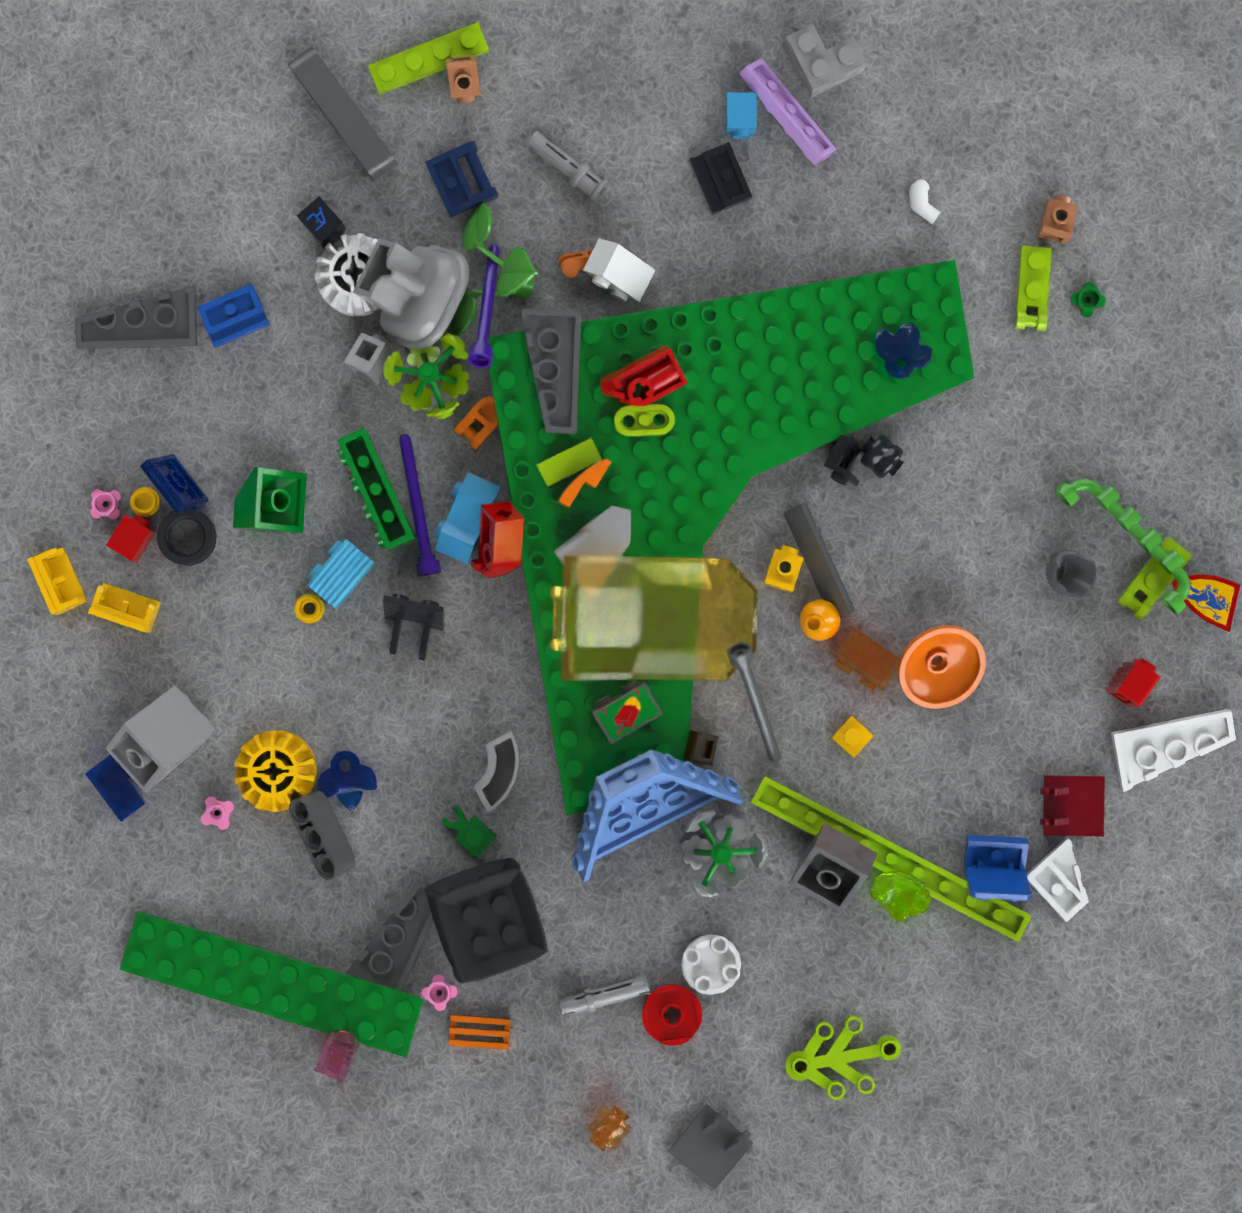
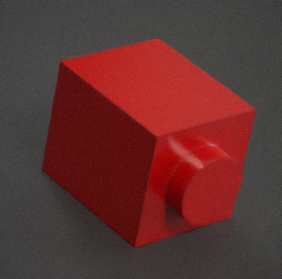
(131, 537)

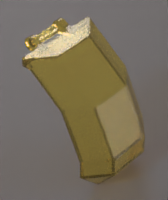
(651, 617)

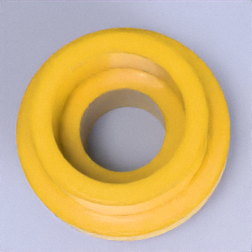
(301, 603)

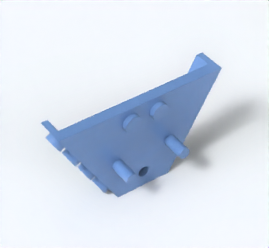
(642, 799)

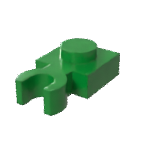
(472, 834)

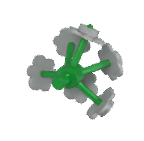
(730, 868)

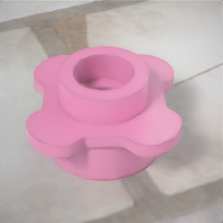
(99, 498)
(209, 816)
(430, 992)

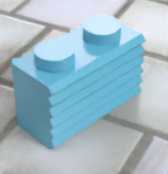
(340, 573)

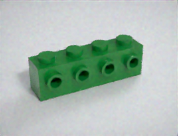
(376, 489)

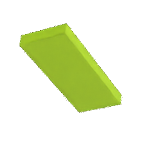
(569, 462)

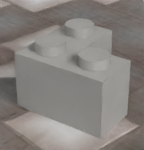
(820, 67)

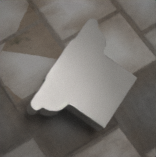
(414, 290)

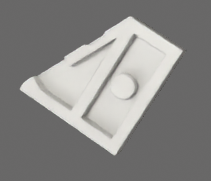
(1059, 881)

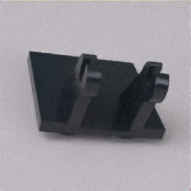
(402, 608)

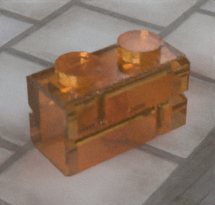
(866, 659)

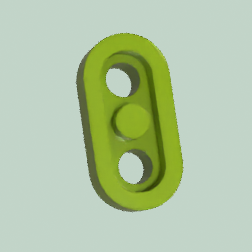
(643, 420)

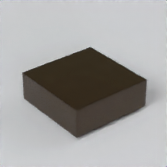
(701, 747)

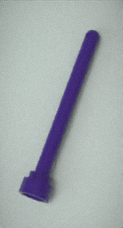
(480, 352)
(427, 562)

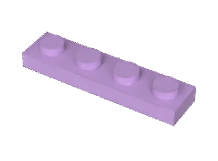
(787, 111)

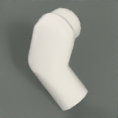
(919, 201)

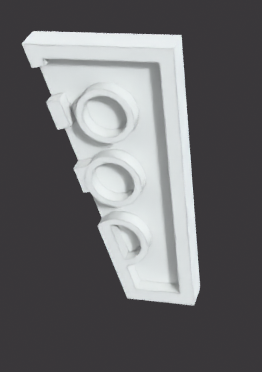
(1156, 747)

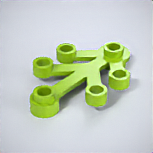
(838, 1057)

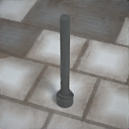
(741, 658)

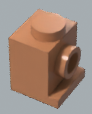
(463, 67)
(1050, 226)

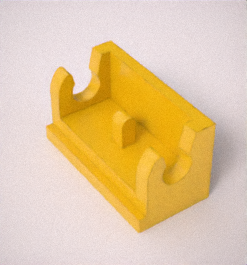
(57, 580)
(124, 607)

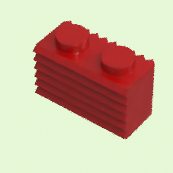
(1133, 682)

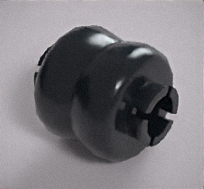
(881, 456)

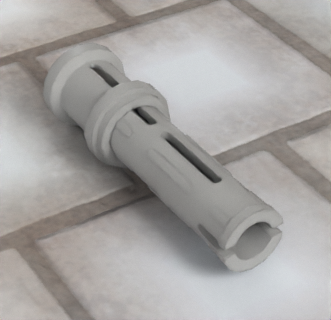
(578, 175)

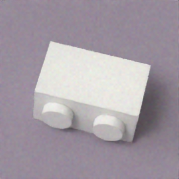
(618, 270)

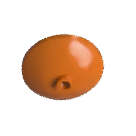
(947, 678)

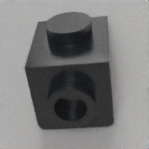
(841, 459)

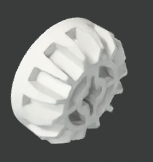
(335, 296)

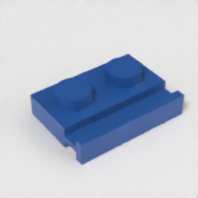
(233, 316)

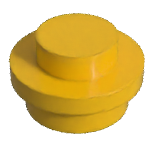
(145, 502)

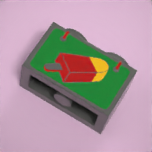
(625, 711)

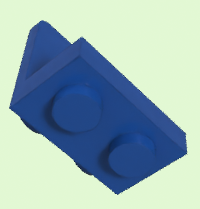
(996, 867)

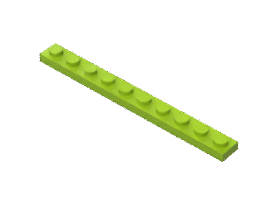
(891, 857)

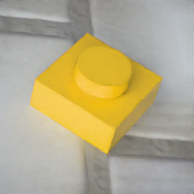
(852, 736)

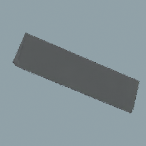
(818, 558)

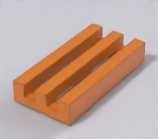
(453, 1030)

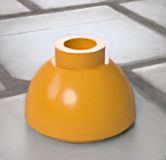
(819, 620)

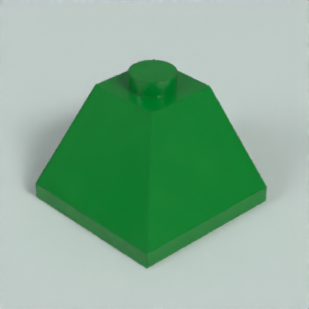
(271, 501)

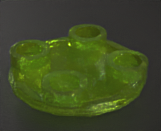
(902, 894)

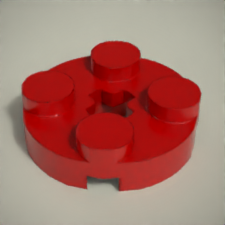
(660, 1027)

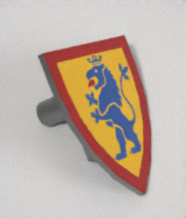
(1213, 598)

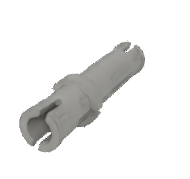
(603, 996)

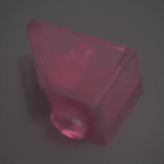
(338, 1055)

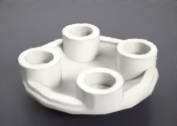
(711, 964)

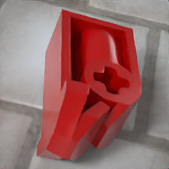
(655, 371)
(499, 540)

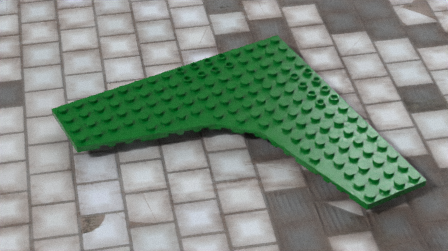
(763, 387)

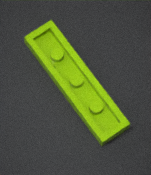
(427, 58)

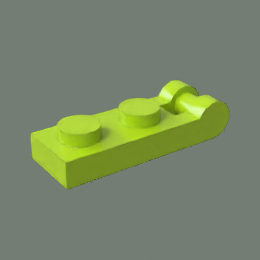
(1033, 287)
(1151, 581)

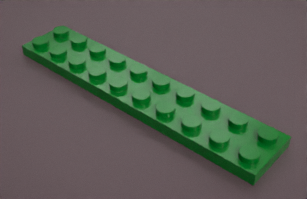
(271, 983)

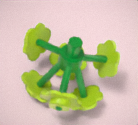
(427, 368)

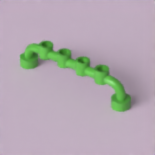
(1148, 540)

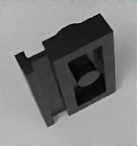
(720, 178)

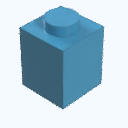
(741, 115)

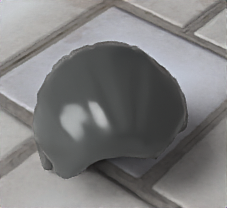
(1071, 573)

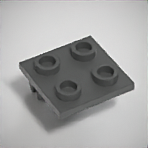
(711, 1146)

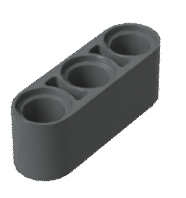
(322, 834)

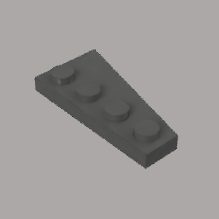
(154, 322)
(554, 359)

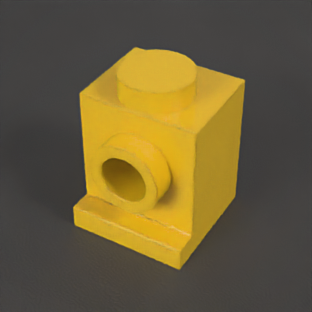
(781, 580)

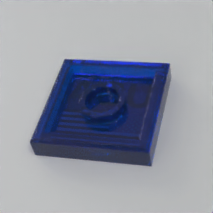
(174, 483)

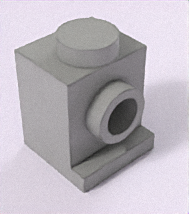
(360, 354)

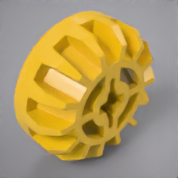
(303, 769)

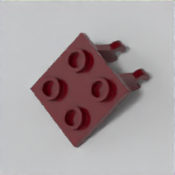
(1073, 805)

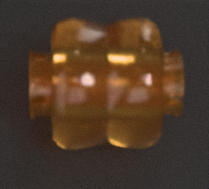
(609, 1128)

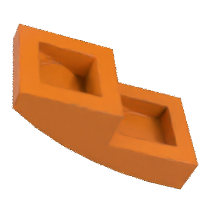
(590, 476)

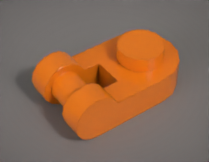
(573, 262)
(485, 413)

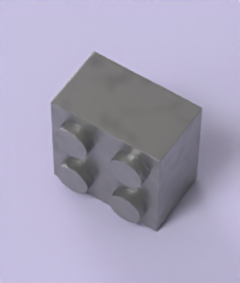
(833, 868)

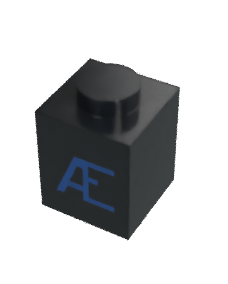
(322, 222)

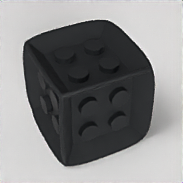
(486, 920)

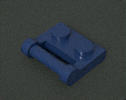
(452, 183)

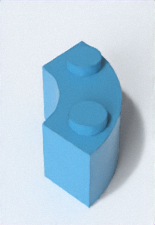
(461, 530)

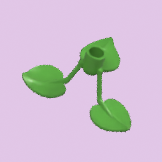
(514, 279)

